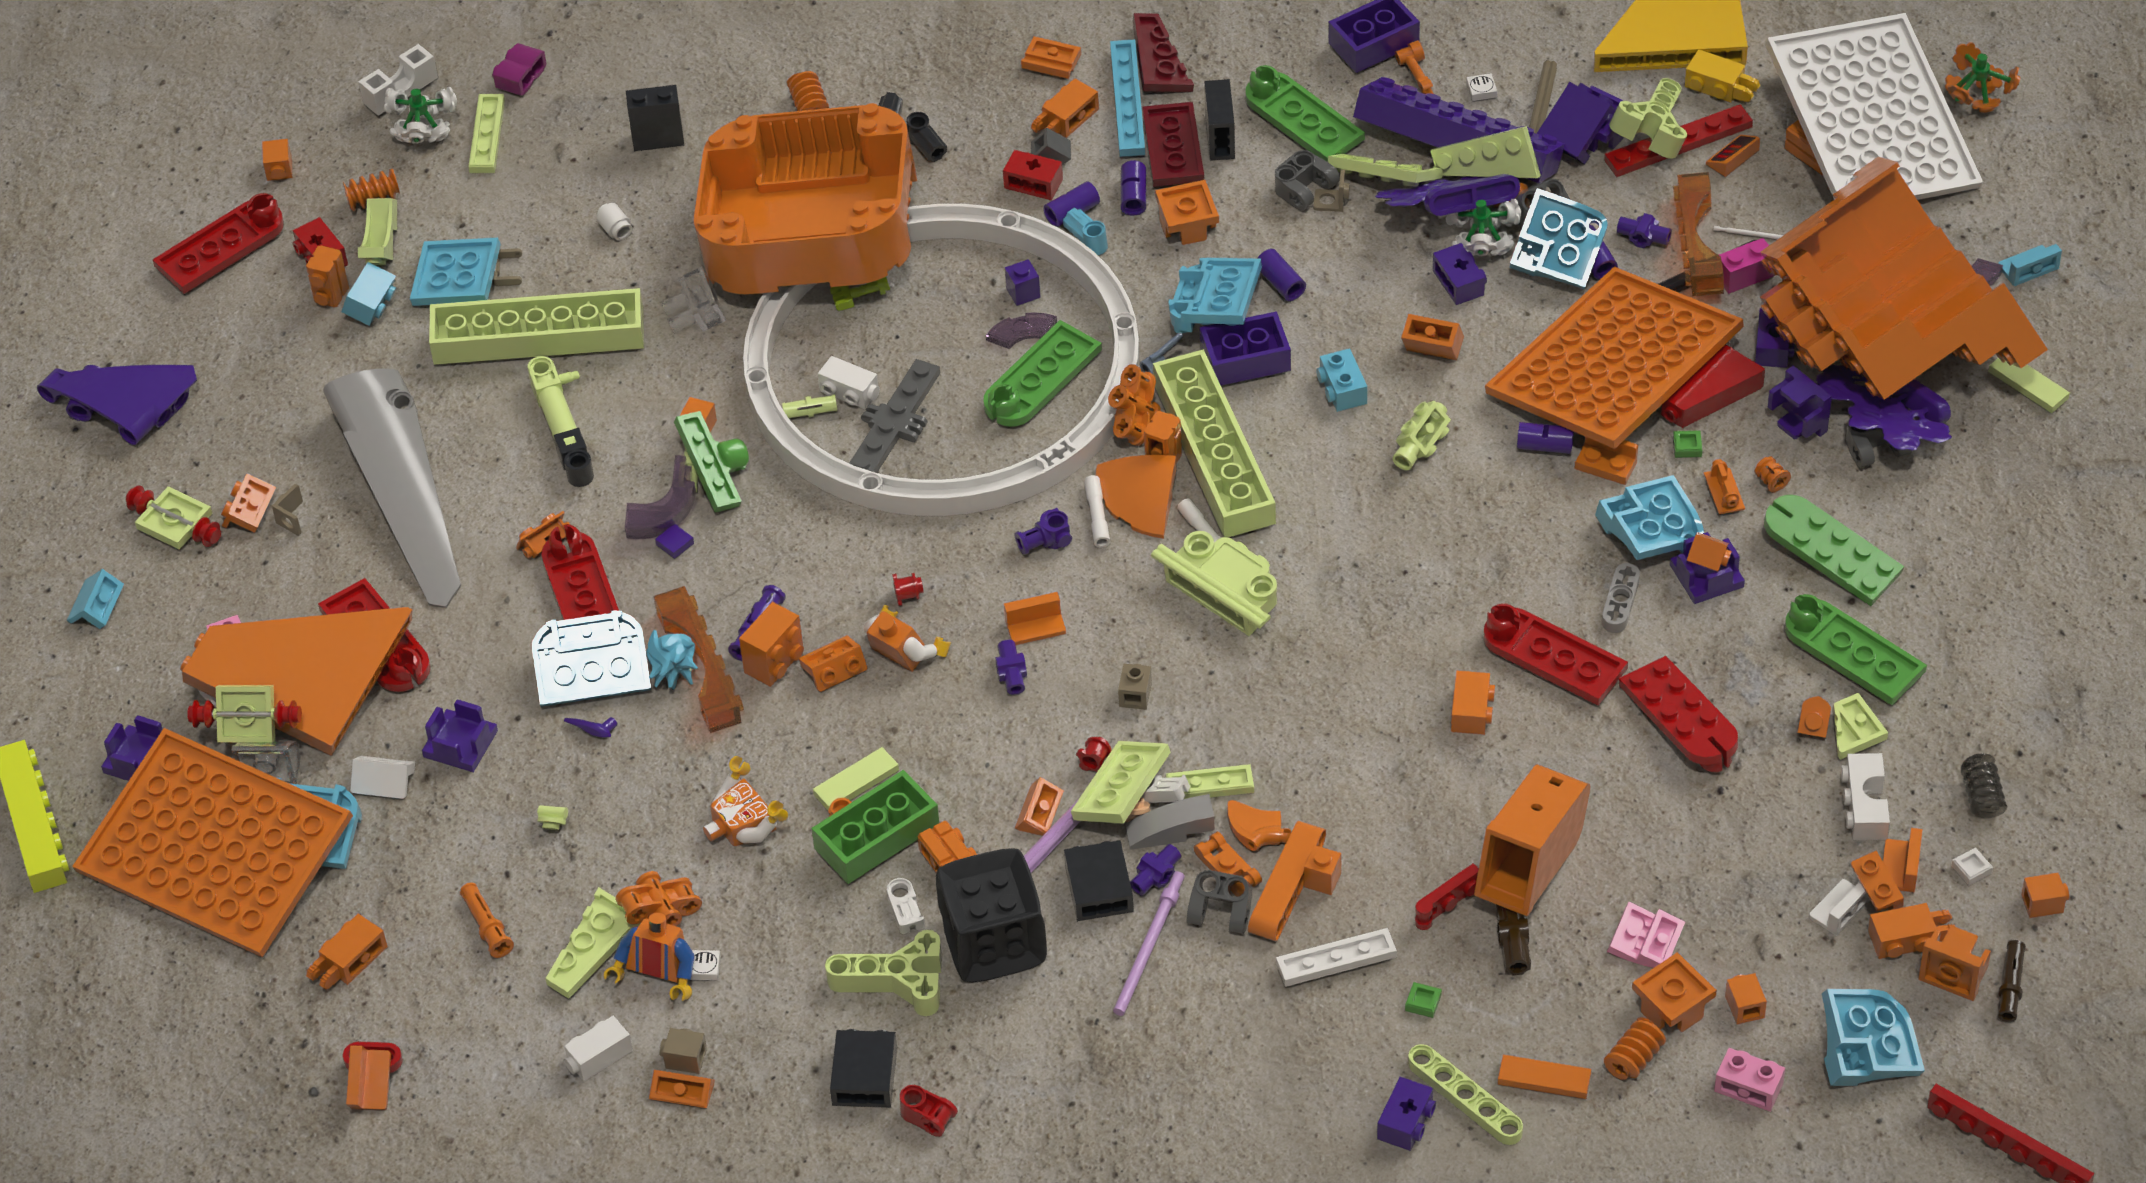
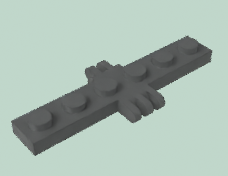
(896, 418)

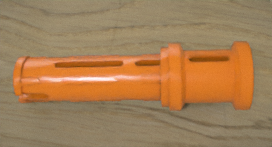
(490, 928)

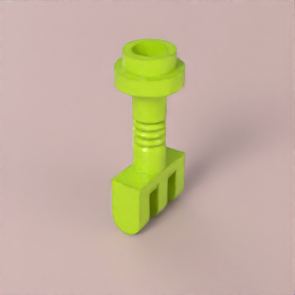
(844, 296)

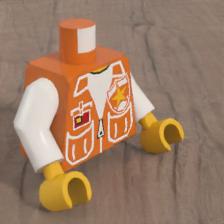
(900, 641)
(740, 811)

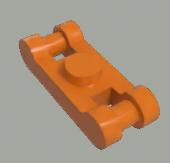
(1226, 861)

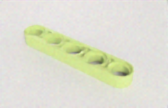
(1468, 1106)

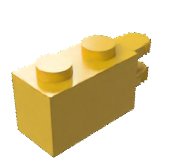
(1719, 78)

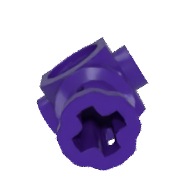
(1050, 531)

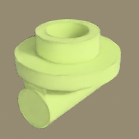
(552, 816)

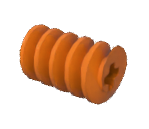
(807, 91)
(371, 189)
(1634, 1049)

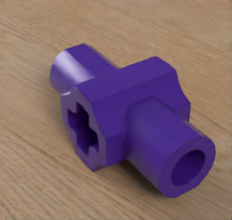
(1644, 230)
(1011, 667)
(1155, 869)

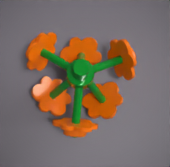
(1985, 74)

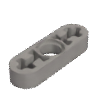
(1624, 608)

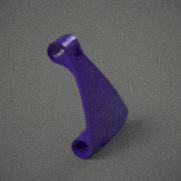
(127, 395)

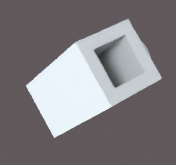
(848, 382)
(597, 1048)

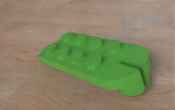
(1300, 114)
(1039, 374)
(1831, 547)
(1852, 648)

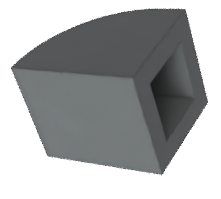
(1051, 145)

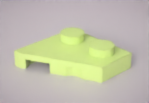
(1856, 726)

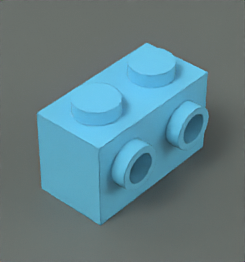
(369, 293)
(1342, 380)

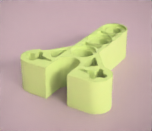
(1653, 119)
(914, 969)

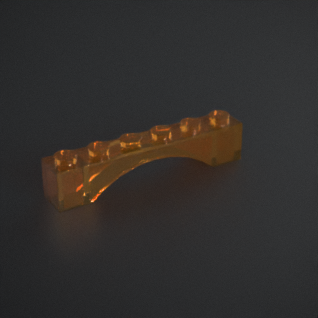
(1703, 264)
(716, 699)

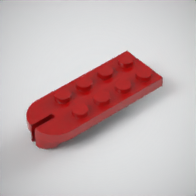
(221, 242)
(577, 576)
(1552, 652)
(408, 657)
(1682, 713)

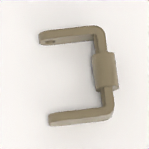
(508, 280)

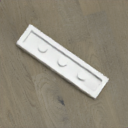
(1336, 957)

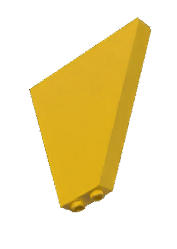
(1670, 33)

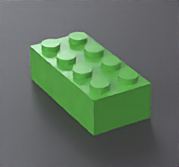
(875, 826)

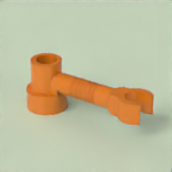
(1410, 56)

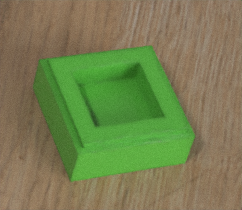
(1687, 444)
(1423, 999)

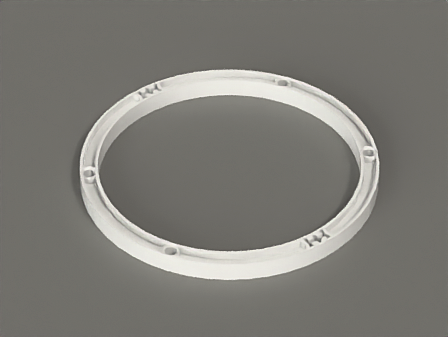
(973, 492)

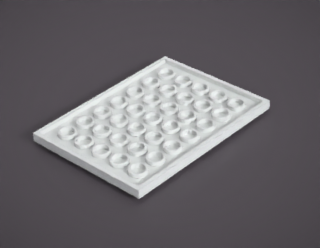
(1869, 96)

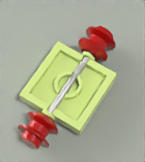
(173, 517)
(245, 713)

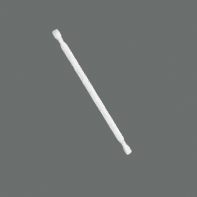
(1748, 233)

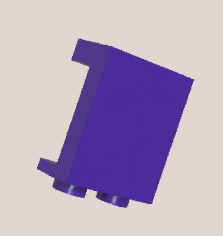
(1577, 119)

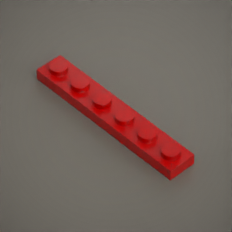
(1698, 134)
(2006, 1137)

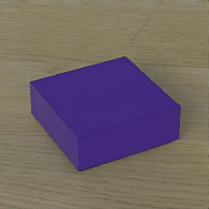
(674, 541)

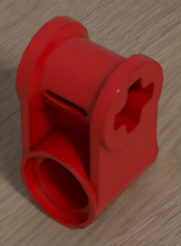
(930, 1112)

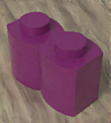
(519, 69)

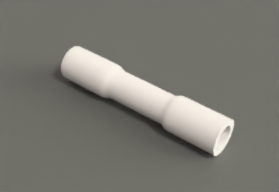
(1196, 518)
(1099, 524)

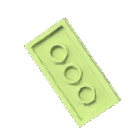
(1120, 782)

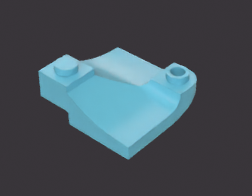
(1559, 240)
(1650, 517)
(1868, 1037)

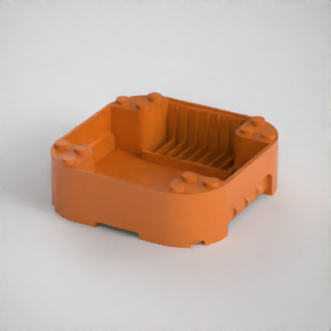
(805, 198)

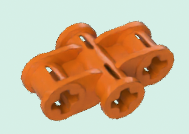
(1134, 404)
(658, 897)

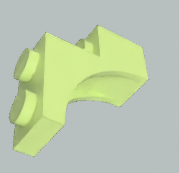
(378, 236)

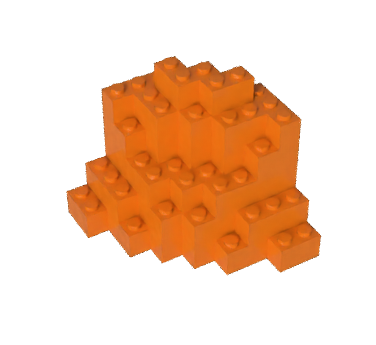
(1887, 289)

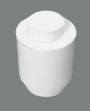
(614, 221)

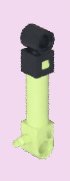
(567, 437)

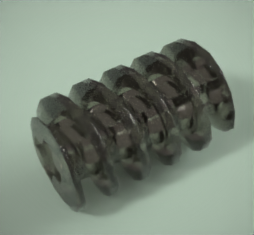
(1983, 786)

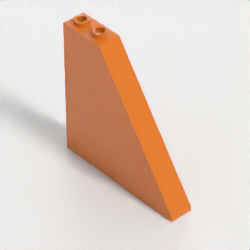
(315, 660)

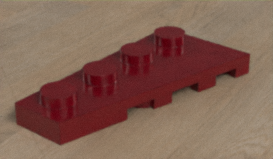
(1157, 57)

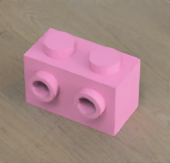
(1749, 1079)

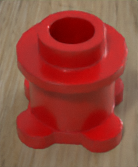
(907, 587)
(1094, 754)

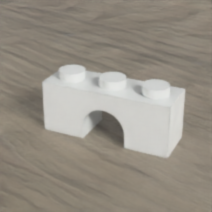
(415, 71)
(1866, 816)

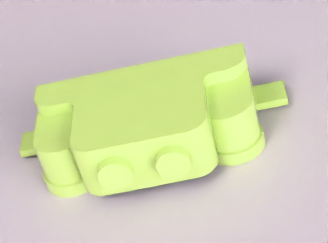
(1222, 578)

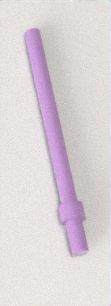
(1167, 900)

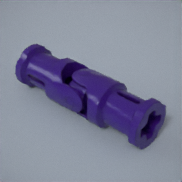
(758, 607)

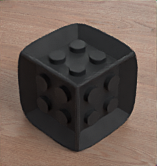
(991, 915)

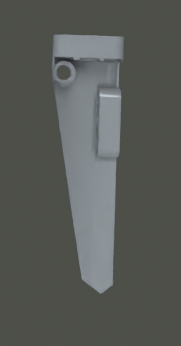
(398, 471)

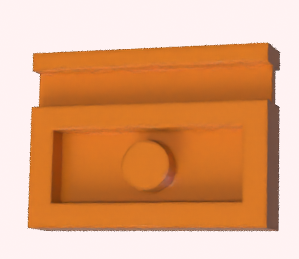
(1051, 57)

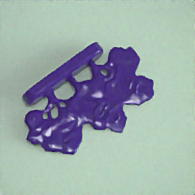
(1449, 197)
(1890, 414)

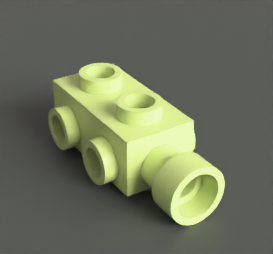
(1421, 433)

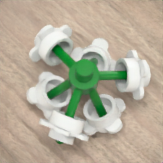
(423, 110)
(1486, 224)

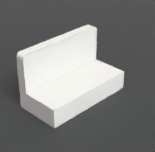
(380, 776)
(1840, 906)

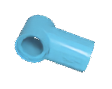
(1086, 230)

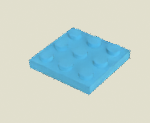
(455, 271)

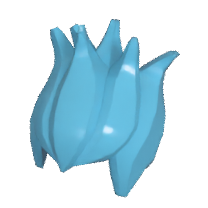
(670, 657)

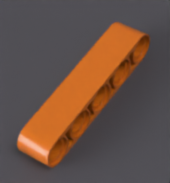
(1285, 882)

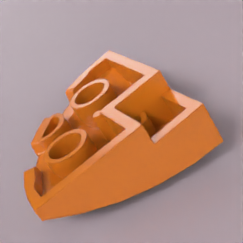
(1139, 491)

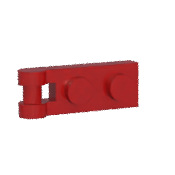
(1445, 897)

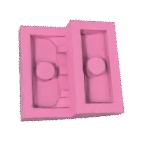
(1645, 936)

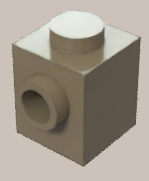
(1135, 686)
(683, 1050)

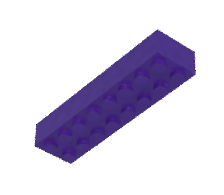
(1443, 123)

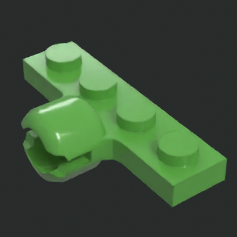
(713, 460)

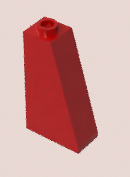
(1715, 385)

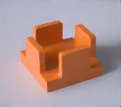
(1187, 210)
(1952, 965)
(1673, 993)

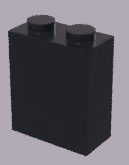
(655, 118)
(1219, 119)
(1098, 880)
(863, 1068)

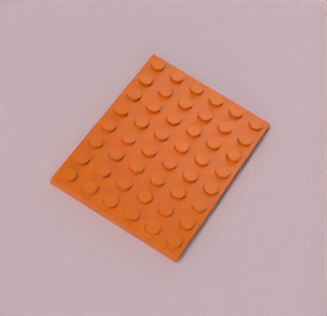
(1614, 357)
(213, 842)

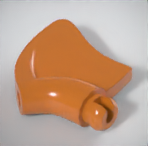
(1256, 826)

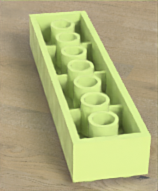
(536, 326)
(1215, 444)

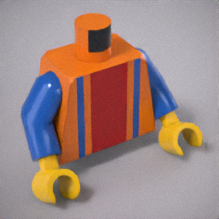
(658, 952)

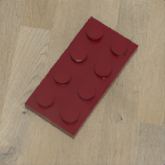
(1173, 144)

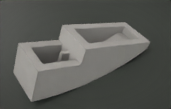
(1171, 823)

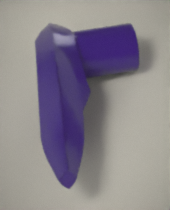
(593, 728)

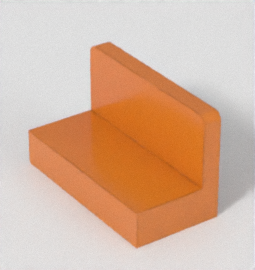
(1034, 618)
(1903, 860)
(368, 1079)

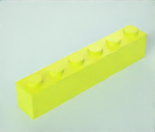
(30, 818)

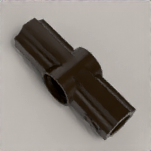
(1514, 939)

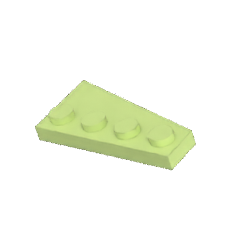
(1489, 156)
(1387, 169)
(589, 944)

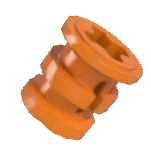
(1771, 474)

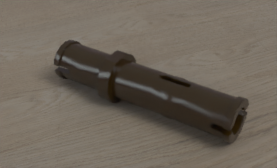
(2010, 990)

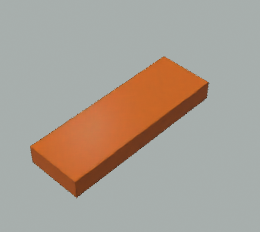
(1544, 1076)

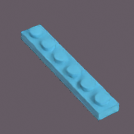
(1127, 98)

